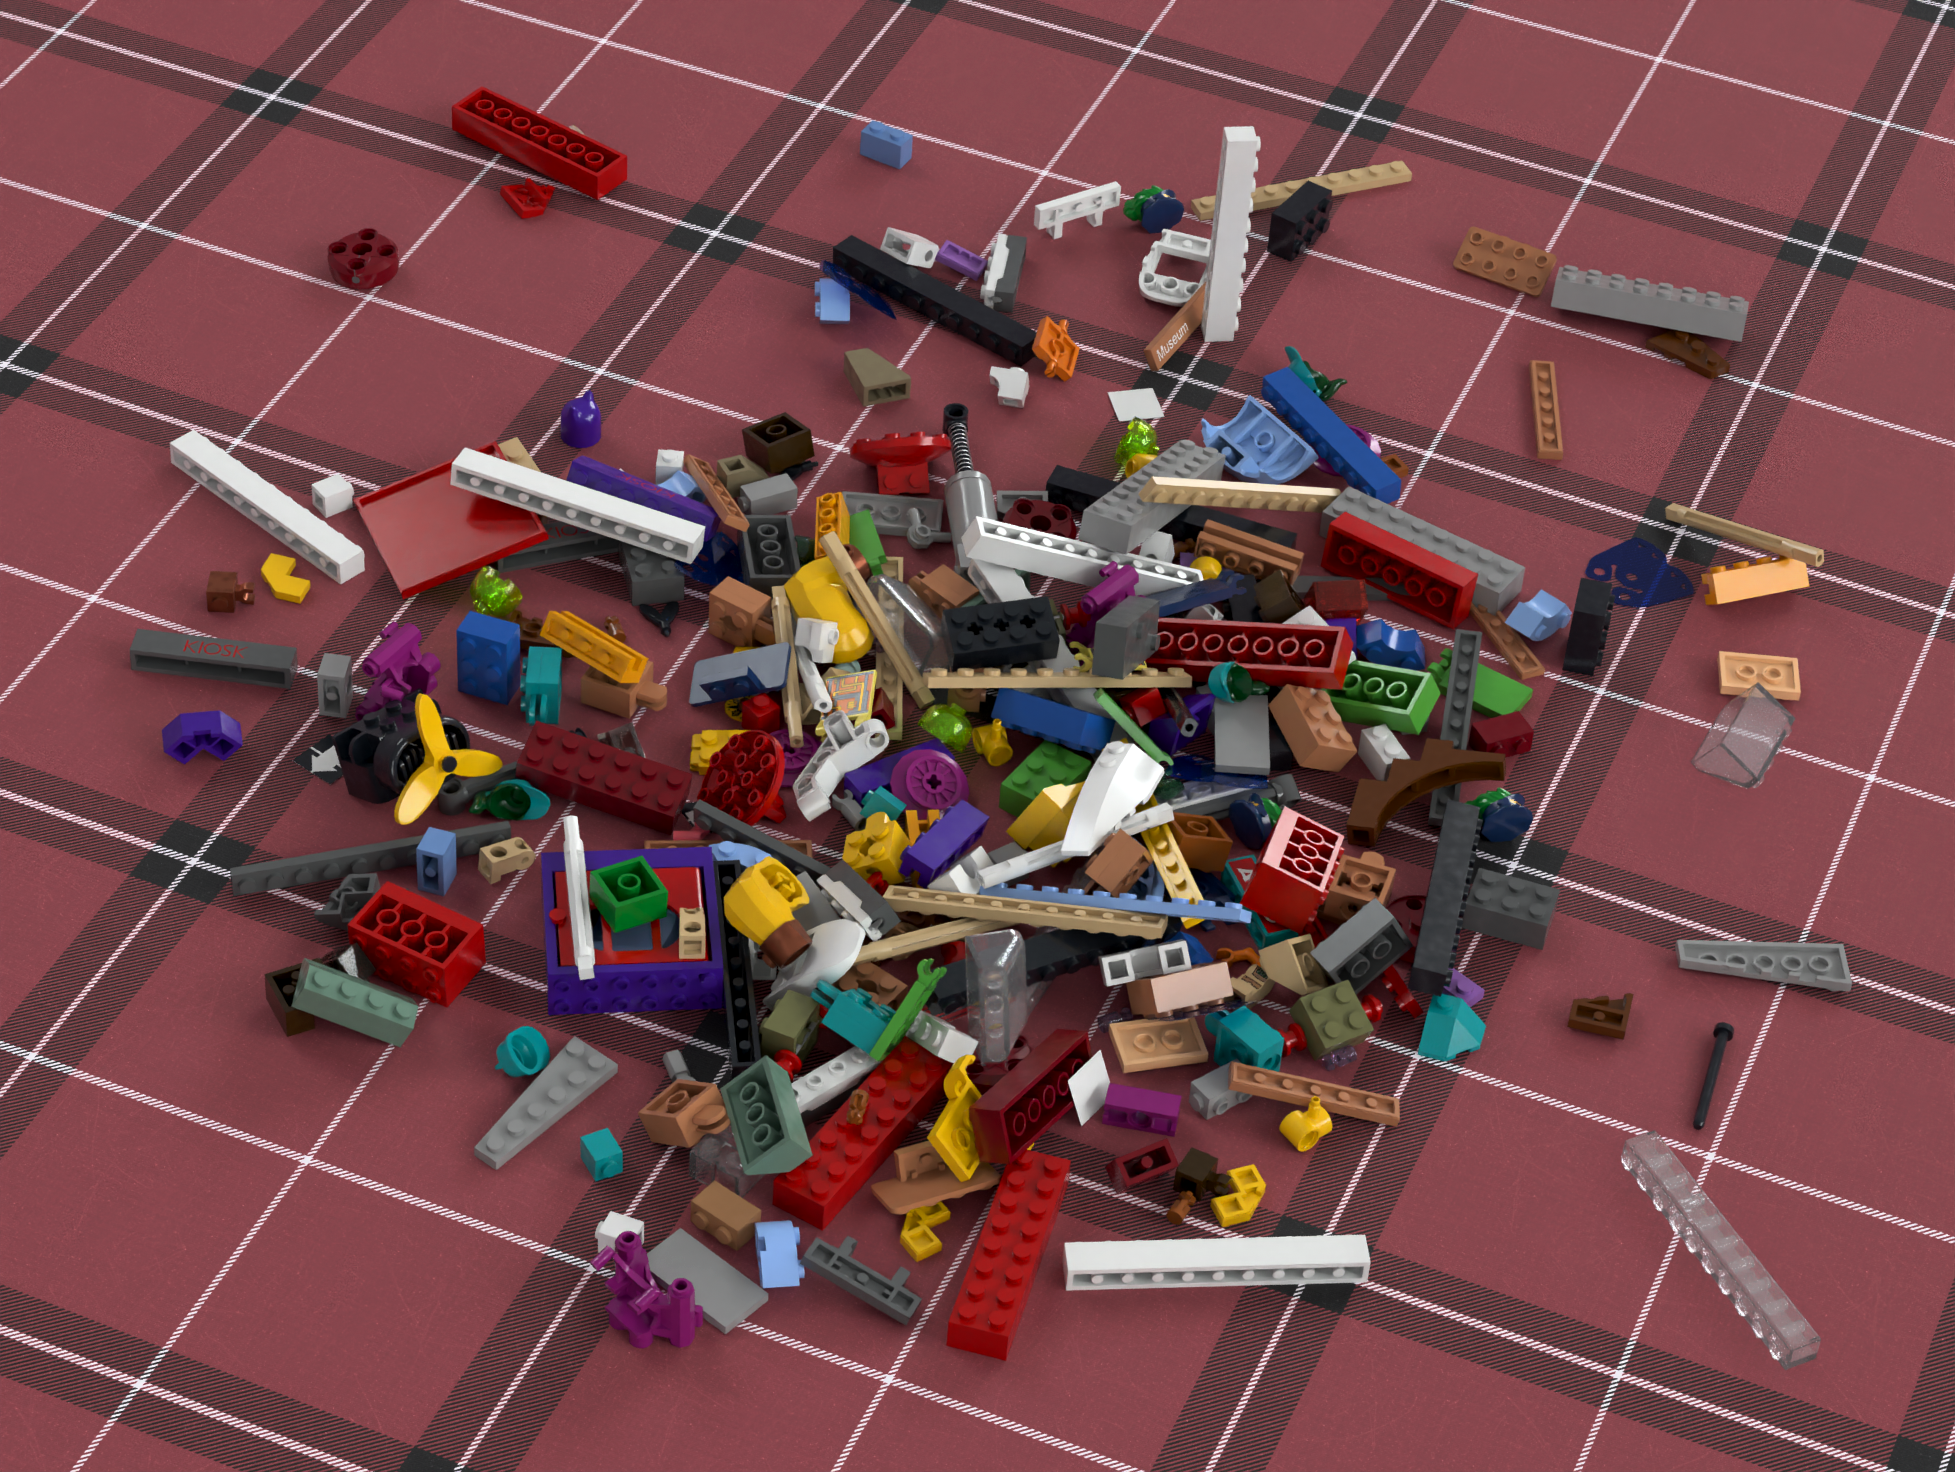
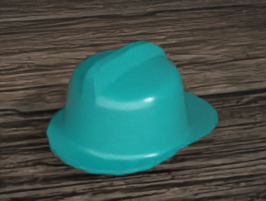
(523, 1052)

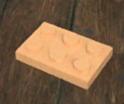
(1774, 673)
(1157, 1044)

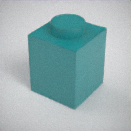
(882, 801)
(601, 1154)

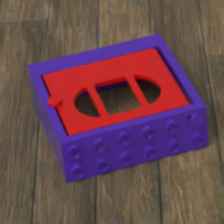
(636, 977)

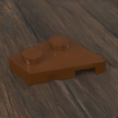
(1601, 1015)

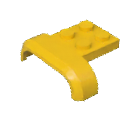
(953, 1130)

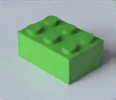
(1041, 769)

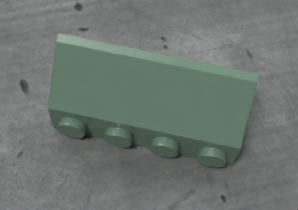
(354, 1003)
(766, 1119)

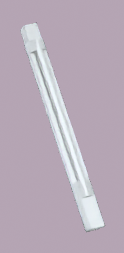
(813, 682)
(1052, 853)
(578, 899)

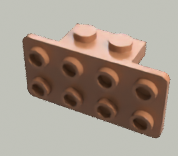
(1505, 261)
(927, 1179)

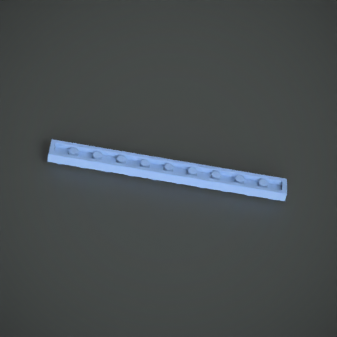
(1152, 904)

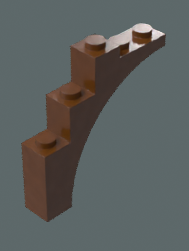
(1409, 779)

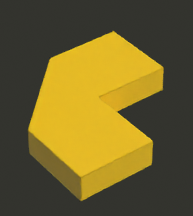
(277, 573)
(1240, 1205)
(916, 1232)

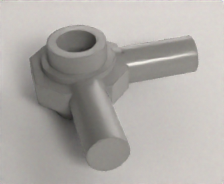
(920, 535)

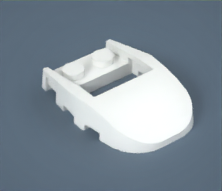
(1169, 289)
(827, 959)

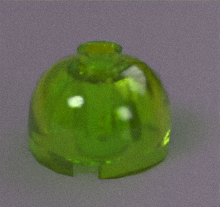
(1139, 439)
(493, 595)
(948, 725)

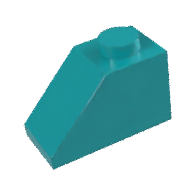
(1450, 1029)

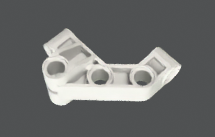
(840, 753)

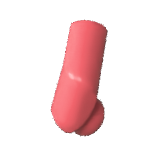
(695, 833)

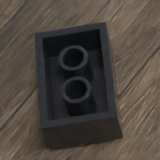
(1299, 221)
(1587, 627)

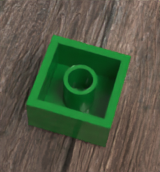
(628, 894)

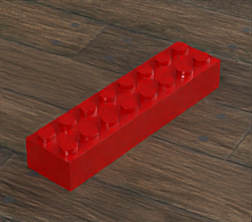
(539, 142)
(1269, 651)
(848, 1154)
(1008, 1255)

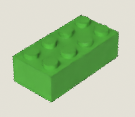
(1385, 695)

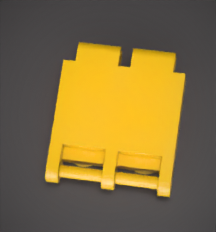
(706, 744)

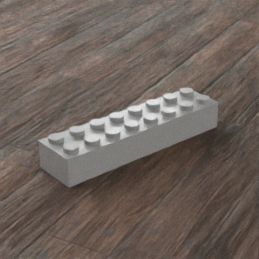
(1650, 303)
(1498, 577)

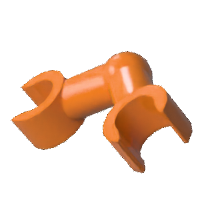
(1238, 955)

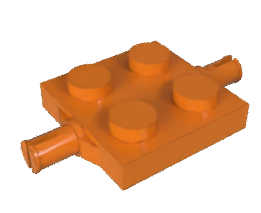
(1055, 348)

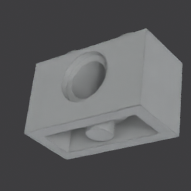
(335, 685)

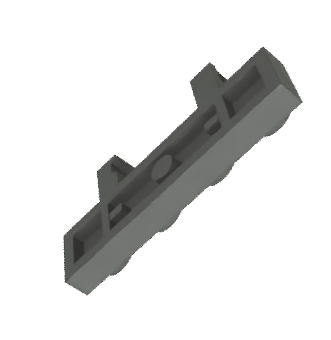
(861, 1281)

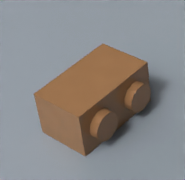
(725, 1215)

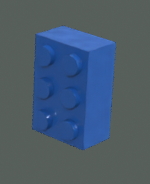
(488, 657)

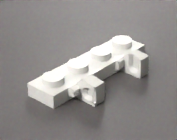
(1088, 202)

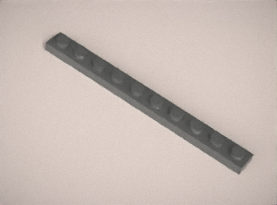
(1457, 710)
(355, 860)

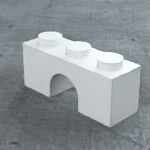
(963, 873)
(1144, 962)
(940, 1037)

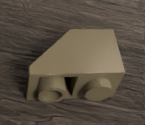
(737, 472)

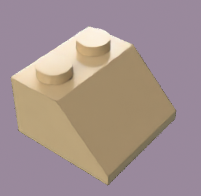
(1293, 965)

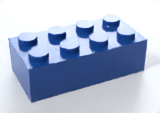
(1052, 720)

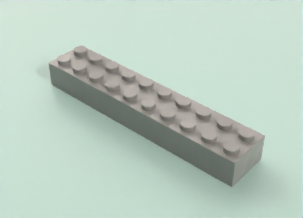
(1124, 521)

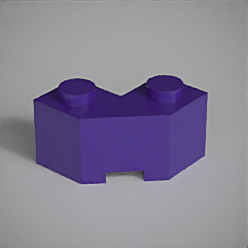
(201, 730)

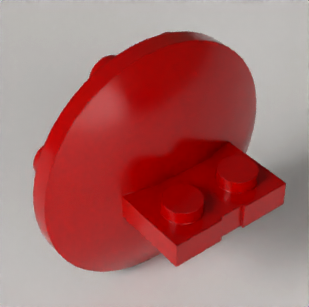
(901, 461)
(746, 778)

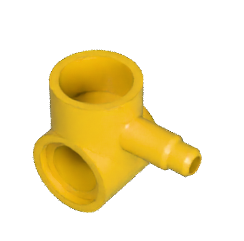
(993, 743)
(1306, 1128)

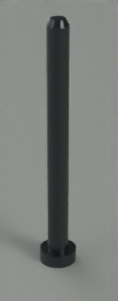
(1722, 1032)

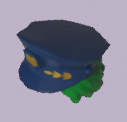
(1155, 209)
(1502, 815)
(1253, 819)

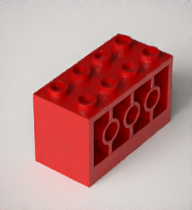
(1294, 870)
(419, 943)

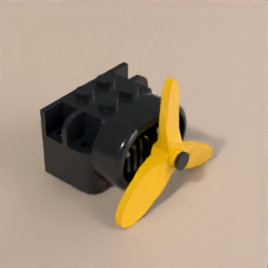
(407, 754)

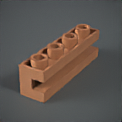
(1247, 552)

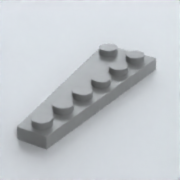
(1793, 963)
(556, 1091)

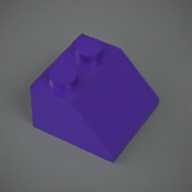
(1167, 735)

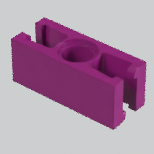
(1141, 1109)

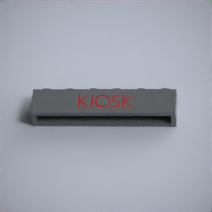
(564, 544)
(213, 658)

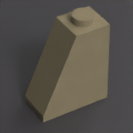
(875, 378)

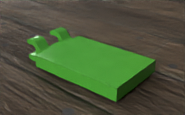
(866, 540)
(1493, 692)
(1131, 727)
(908, 1009)

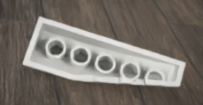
(1112, 790)

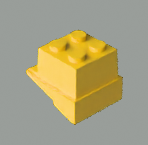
(1046, 817)

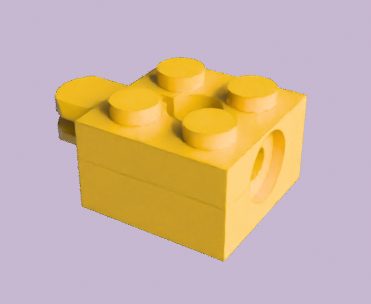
(877, 848)

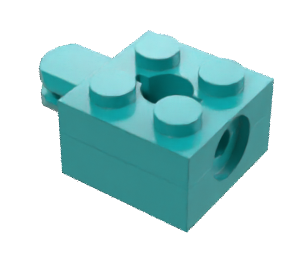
(542, 685)
(853, 1014)
(1245, 1038)

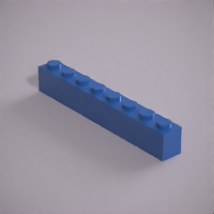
(1330, 436)

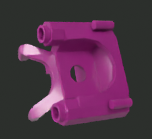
(1102, 600)
(401, 668)
(639, 1301)

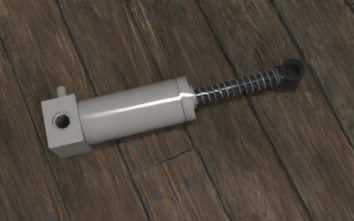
(967, 491)

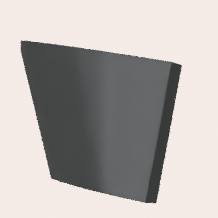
(348, 900)

